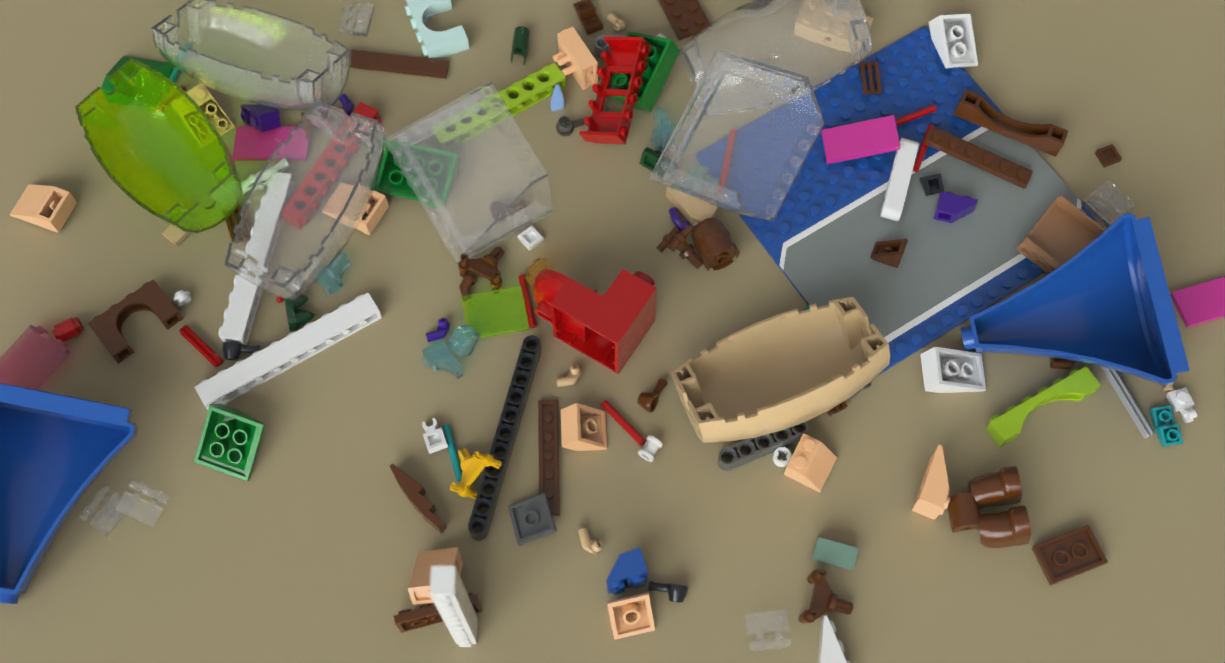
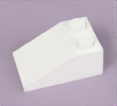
(954, 40)
(952, 371)

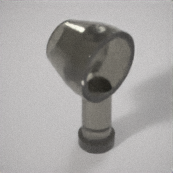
(568, 128)

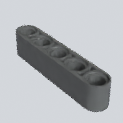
(757, 451)

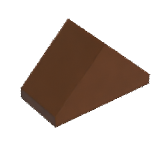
(889, 252)

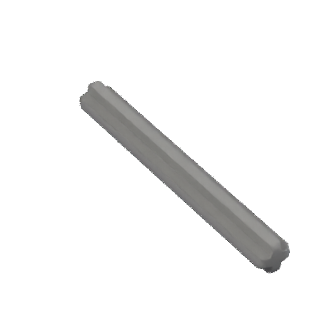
(1128, 402)

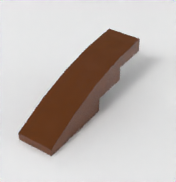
(414, 492)

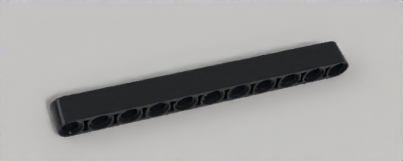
(502, 444)

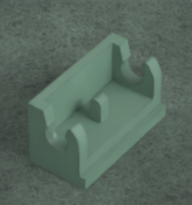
(835, 553)

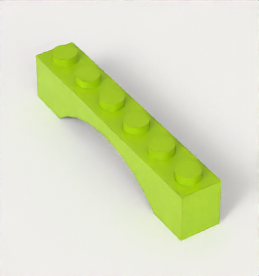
(1074, 387)

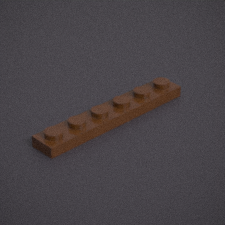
(978, 157)

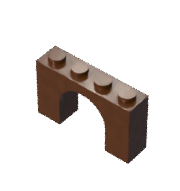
(147, 298)

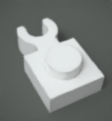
(434, 437)

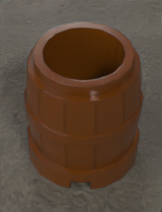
(714, 244)

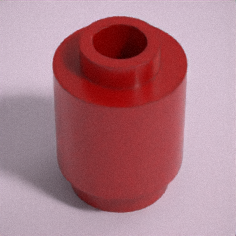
(68, 329)

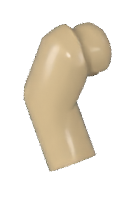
(619, 24)
(572, 377)
(589, 544)

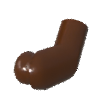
(467, 281)
(1064, 364)

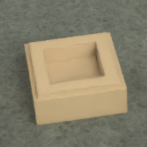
(175, 235)

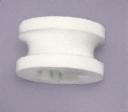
(783, 450)

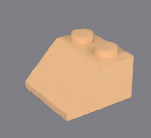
(583, 428)
(810, 463)

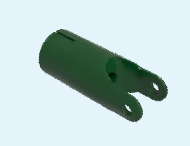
(520, 42)

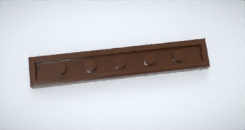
(399, 64)
(549, 453)

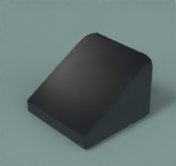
(932, 184)

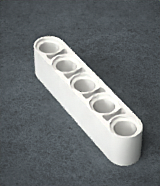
(899, 180)

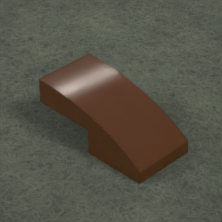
(587, 15)

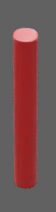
(917, 114)
(921, 153)
(528, 304)
(622, 422)

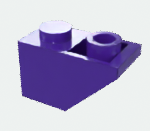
(260, 117)
(953, 207)

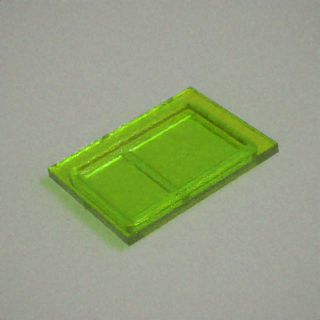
(496, 312)

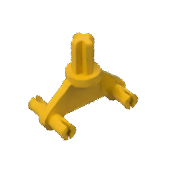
(471, 469)

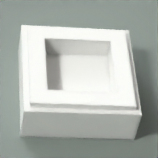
(530, 238)

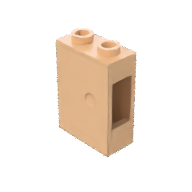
(577, 58)
(420, 579)

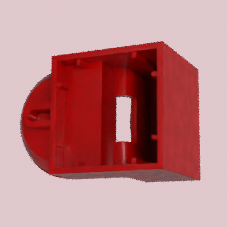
(595, 324)

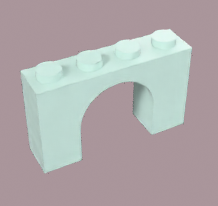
(435, 43)

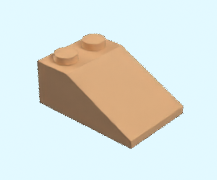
(934, 488)

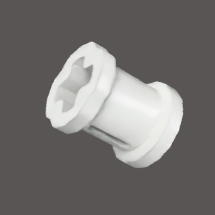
(650, 448)

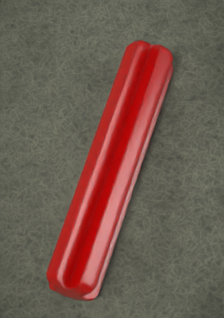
(201, 346)

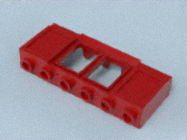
(624, 56)

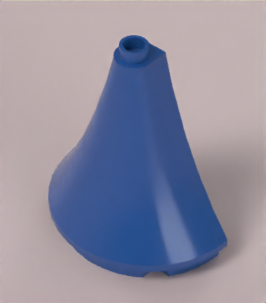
(1095, 309)
(47, 461)

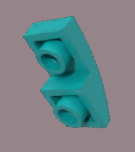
(1165, 426)

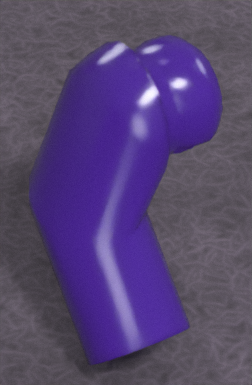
(347, 104)
(675, 217)
(440, 332)

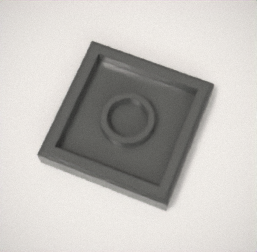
(532, 519)

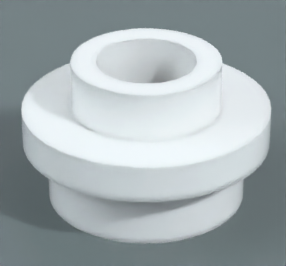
(181, 298)

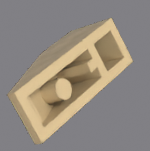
(691, 208)

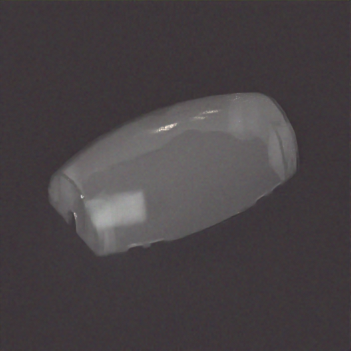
(793, 35)
(254, 55)
(307, 201)

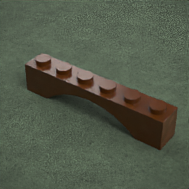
(1043, 137)

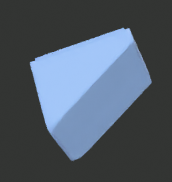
(557, 99)

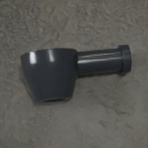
(233, 350)
(675, 592)

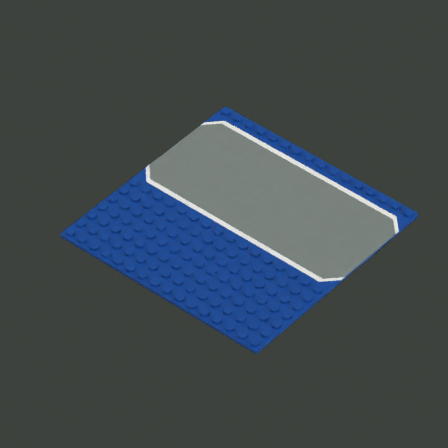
(947, 269)

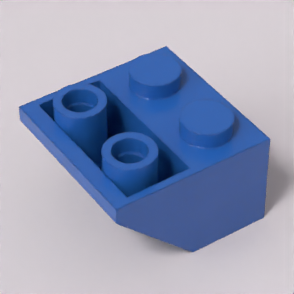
(627, 572)

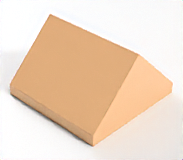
(630, 615)

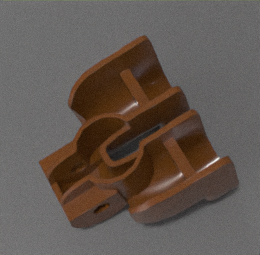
(993, 490)

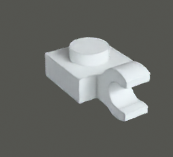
(1181, 401)

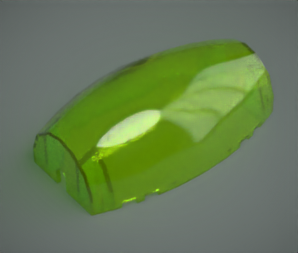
(161, 148)

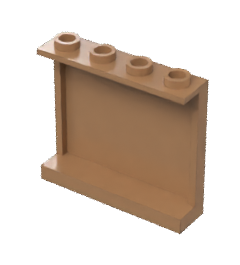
(1059, 235)

